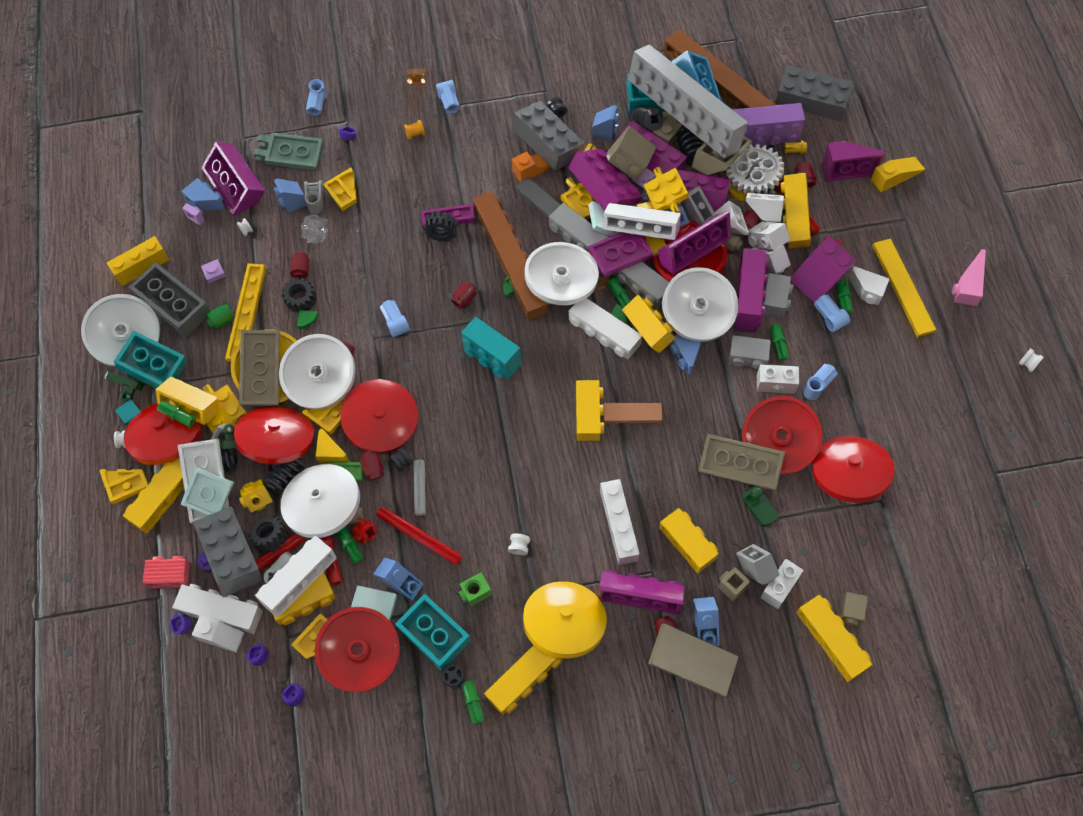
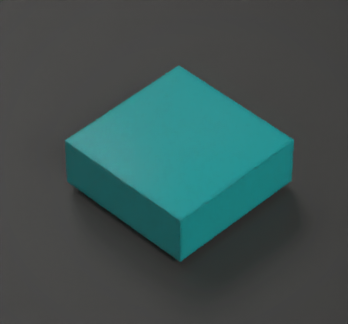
(127, 411)

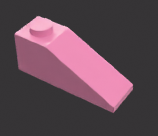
(970, 286)

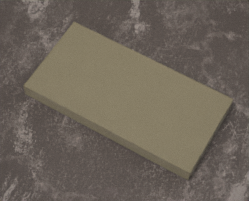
(259, 368)
(741, 462)
(693, 660)

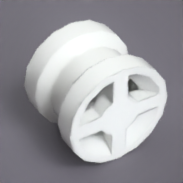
(1031, 360)
(519, 544)

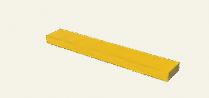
(904, 288)
(247, 305)

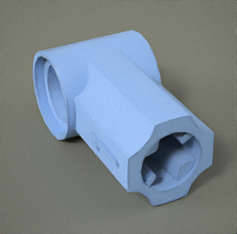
(447, 94)
(316, 97)
(834, 317)
(395, 321)
(820, 381)

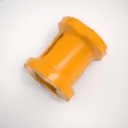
(414, 129)

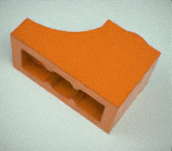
(528, 166)

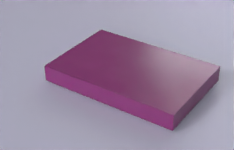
(619, 252)

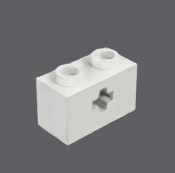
(768, 235)
(777, 379)
(778, 589)

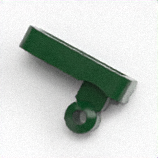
(130, 385)
(229, 437)
(760, 506)

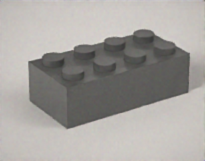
(815, 91)
(547, 135)
(170, 299)
(227, 551)

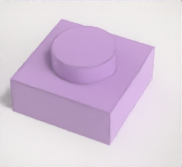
(644, 177)
(194, 214)
(213, 271)

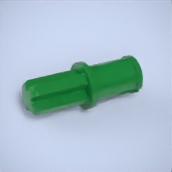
(619, 293)
(844, 296)
(779, 342)
(176, 414)
(350, 545)
(472, 702)

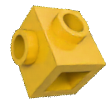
(255, 496)

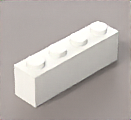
(641, 221)
(605, 327)
(619, 522)
(296, 576)
(211, 604)

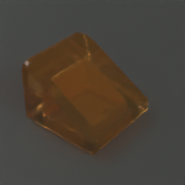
(416, 75)

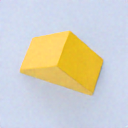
(328, 450)

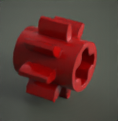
(364, 531)

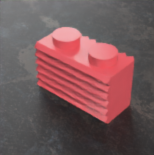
(166, 572)

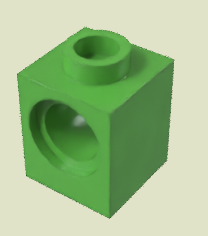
(475, 581)

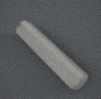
(419, 488)

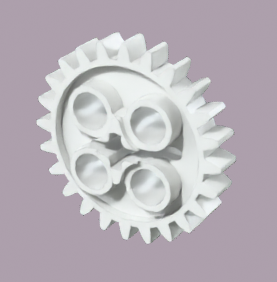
(753, 165)

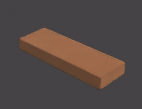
(632, 413)

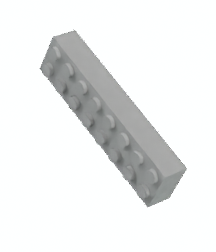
(687, 101)

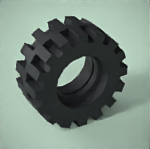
(440, 226)
(294, 287)
(271, 542)

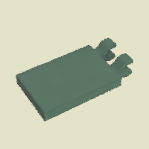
(289, 151)

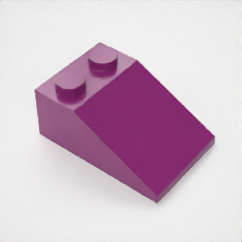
(850, 161)
(822, 269)

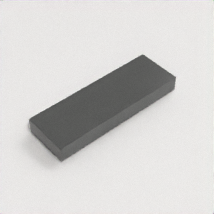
(537, 197)

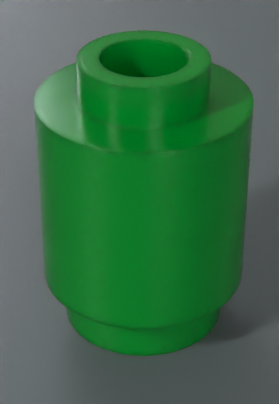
(219, 316)

